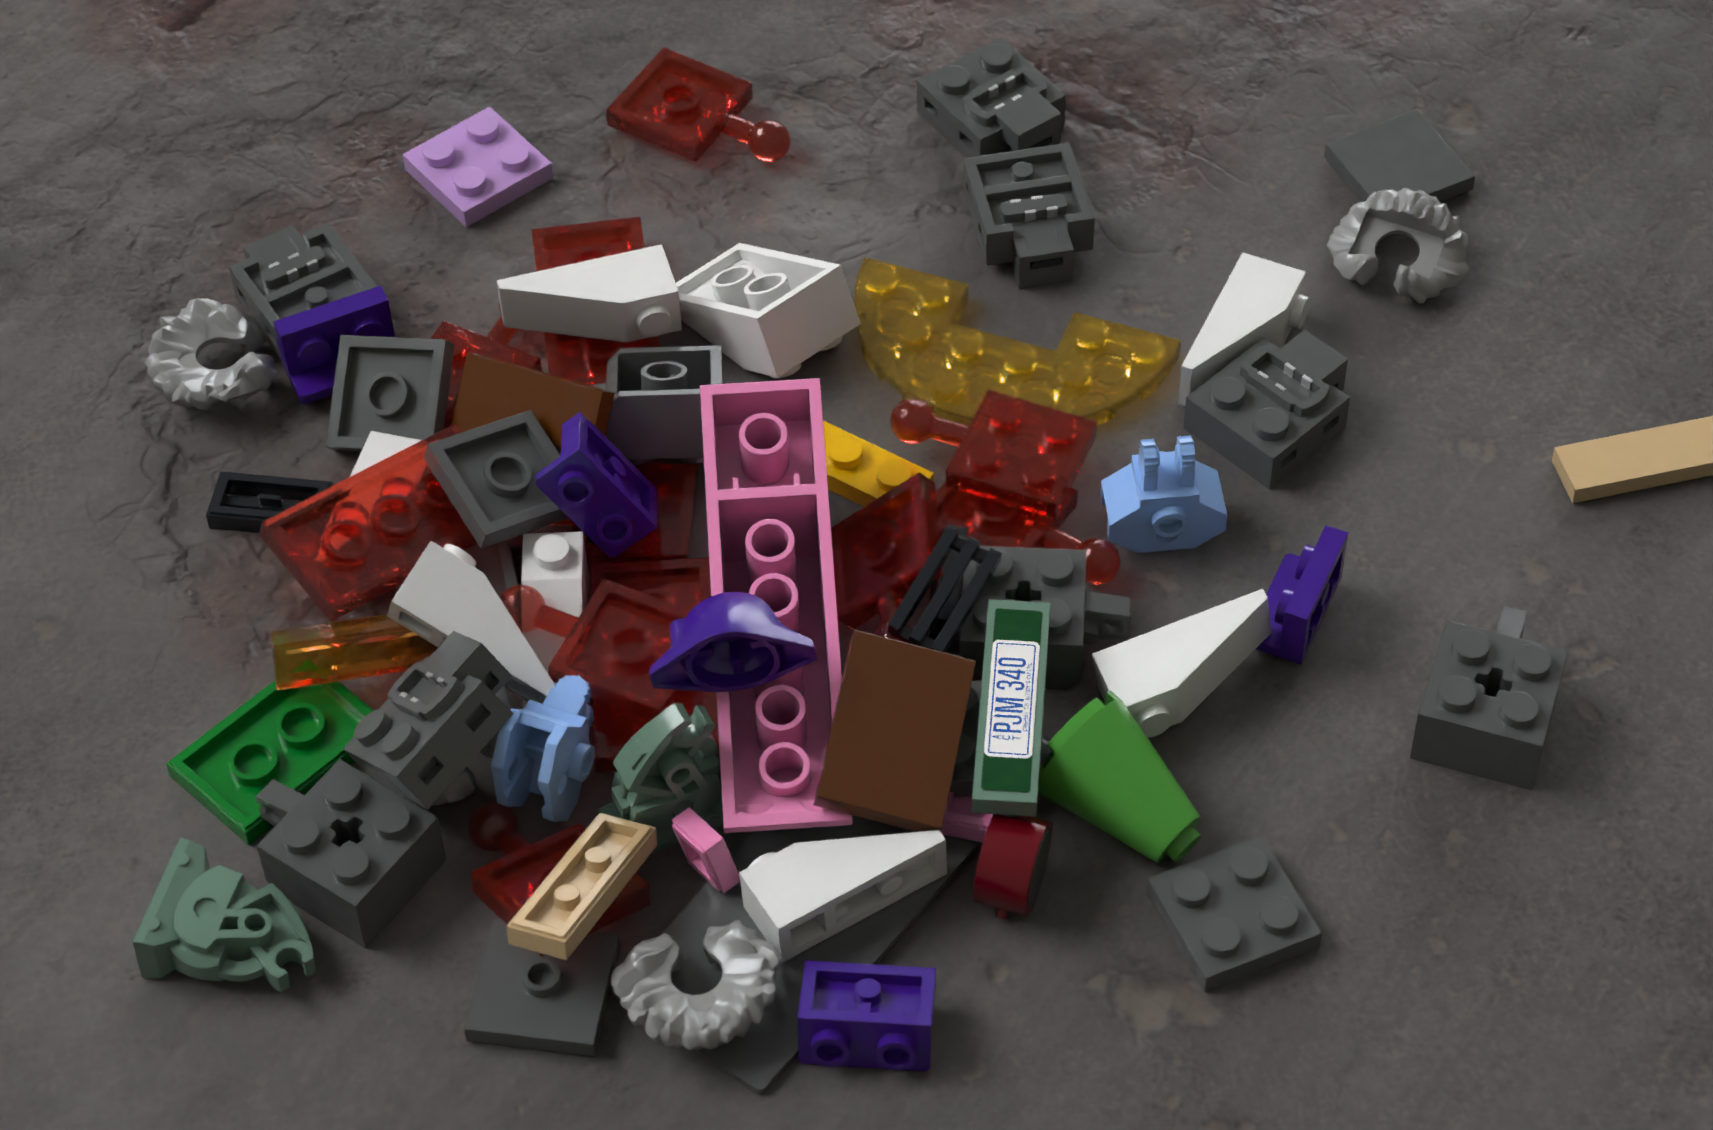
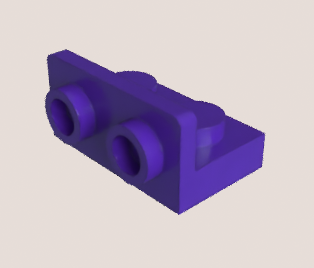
(312, 338)
(599, 488)
(1302, 595)
(866, 1015)

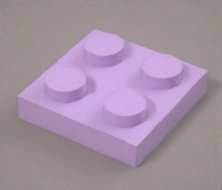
(477, 166)

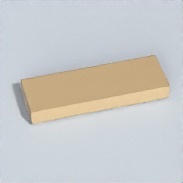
(1636, 460)
(582, 886)

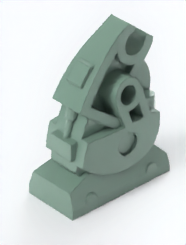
(667, 770)
(219, 925)

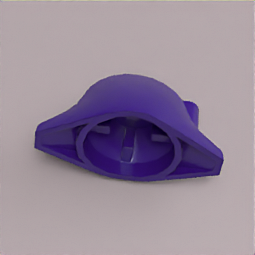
(730, 646)

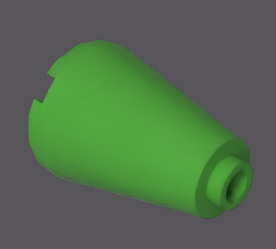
(1119, 782)

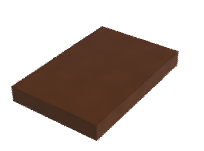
(501, 389)
(895, 733)

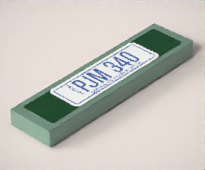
(1011, 708)

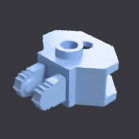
(1163, 500)
(546, 750)

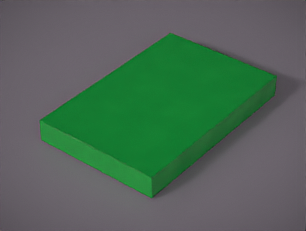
(273, 736)

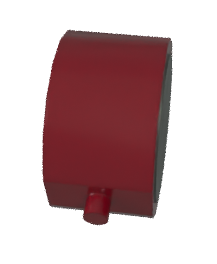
(1012, 863)

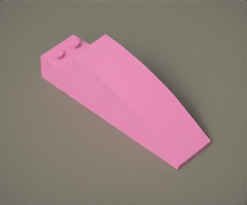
(776, 543)

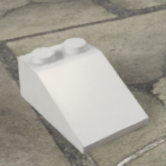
(768, 307)

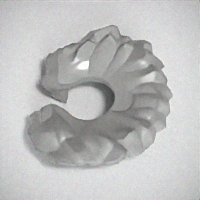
(1406, 213)
(180, 339)
(707, 1018)

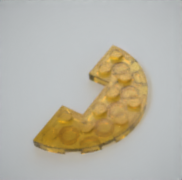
(921, 350)

